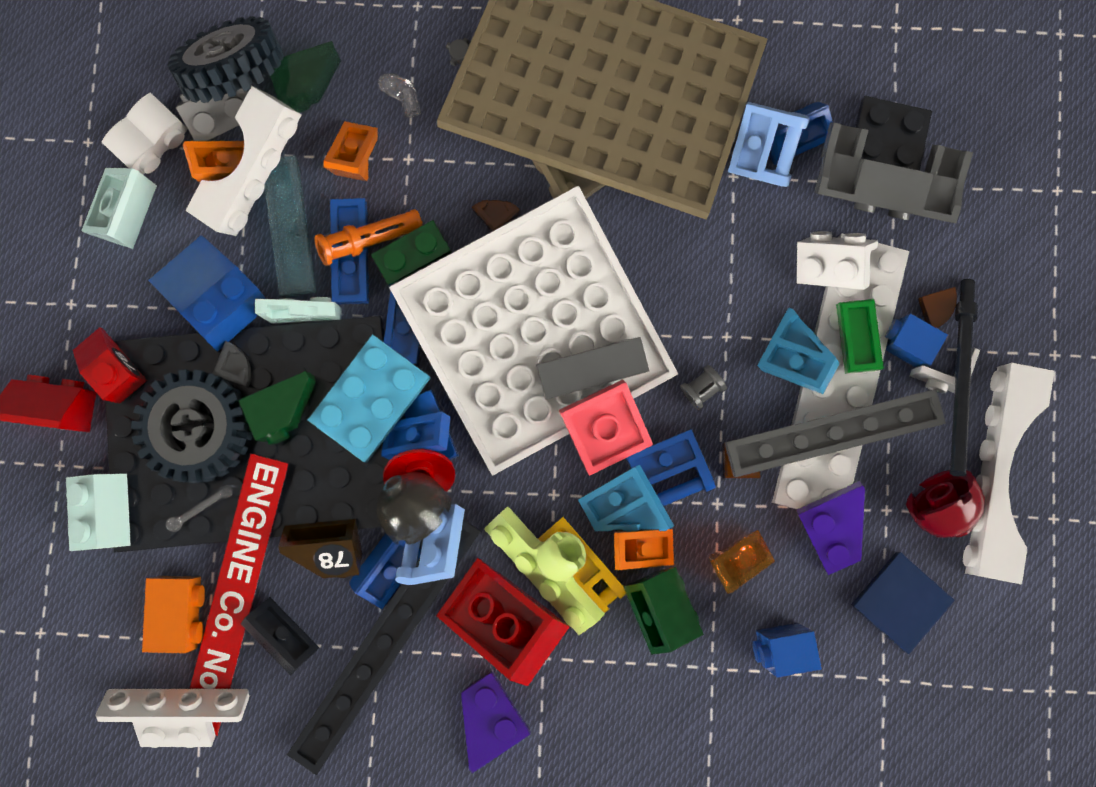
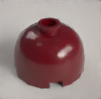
(947, 505)

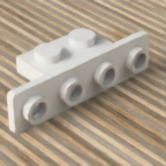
(173, 715)

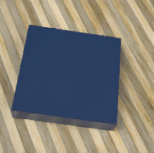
(903, 602)

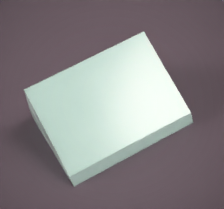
(119, 206)

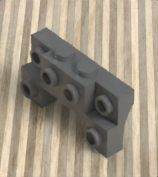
(901, 190)

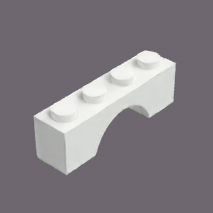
(266, 129)

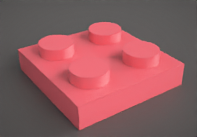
(606, 427)

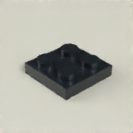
(895, 132)

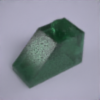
(305, 76)

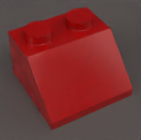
(48, 405)

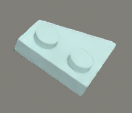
(296, 311)

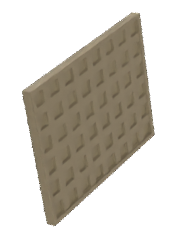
(608, 93)

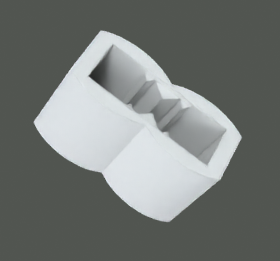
(145, 135)

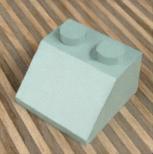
(98, 511)

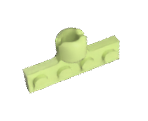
(549, 567)

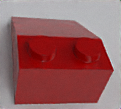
(502, 623)

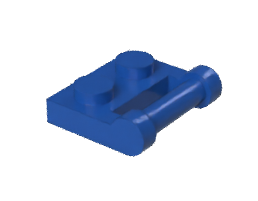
(671, 458)

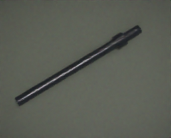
(965, 313)

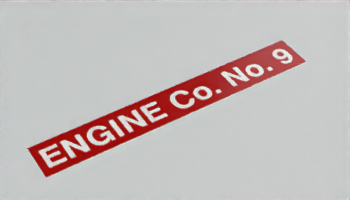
(239, 574)

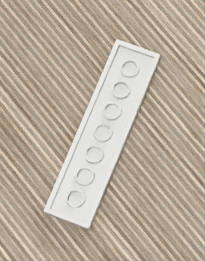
(825, 474)

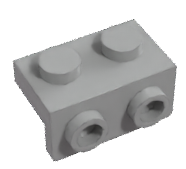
(210, 118)

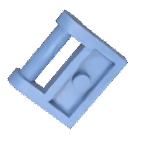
(756, 140)
(437, 554)

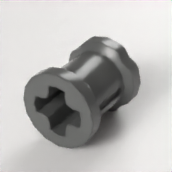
(703, 387)

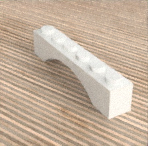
(1017, 399)

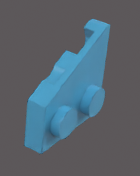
(798, 355)
(626, 504)

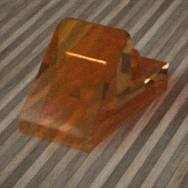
(741, 561)

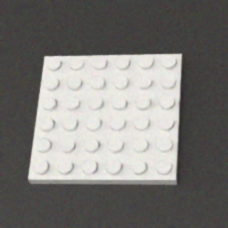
(518, 301)

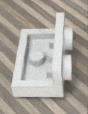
(834, 260)

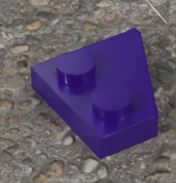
(836, 526)
(490, 721)

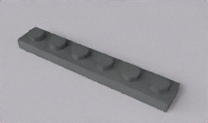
(835, 433)

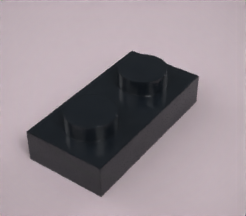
(279, 635)

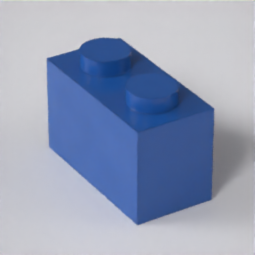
(787, 650)

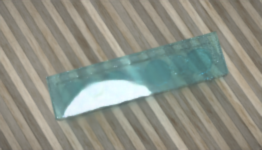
(289, 229)

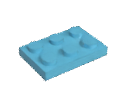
(369, 399)

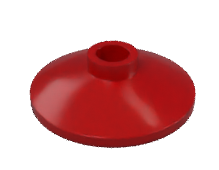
(422, 461)

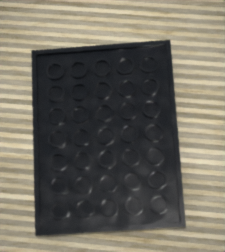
(321, 475)

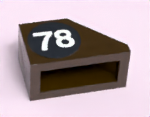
(324, 547)

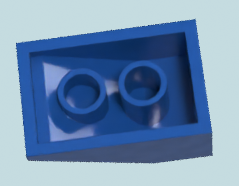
(208, 292)

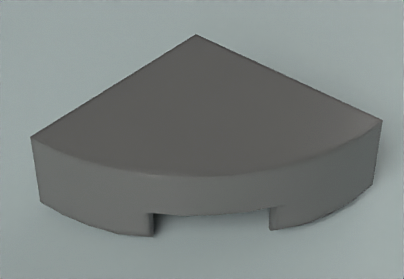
(233, 365)

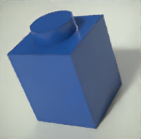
(914, 340)

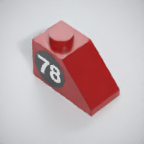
(107, 367)

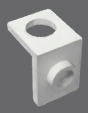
(939, 380)

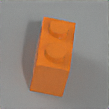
(172, 614)

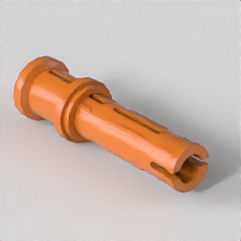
(352, 241)

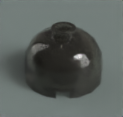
(411, 507)

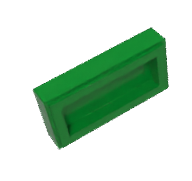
(859, 336)

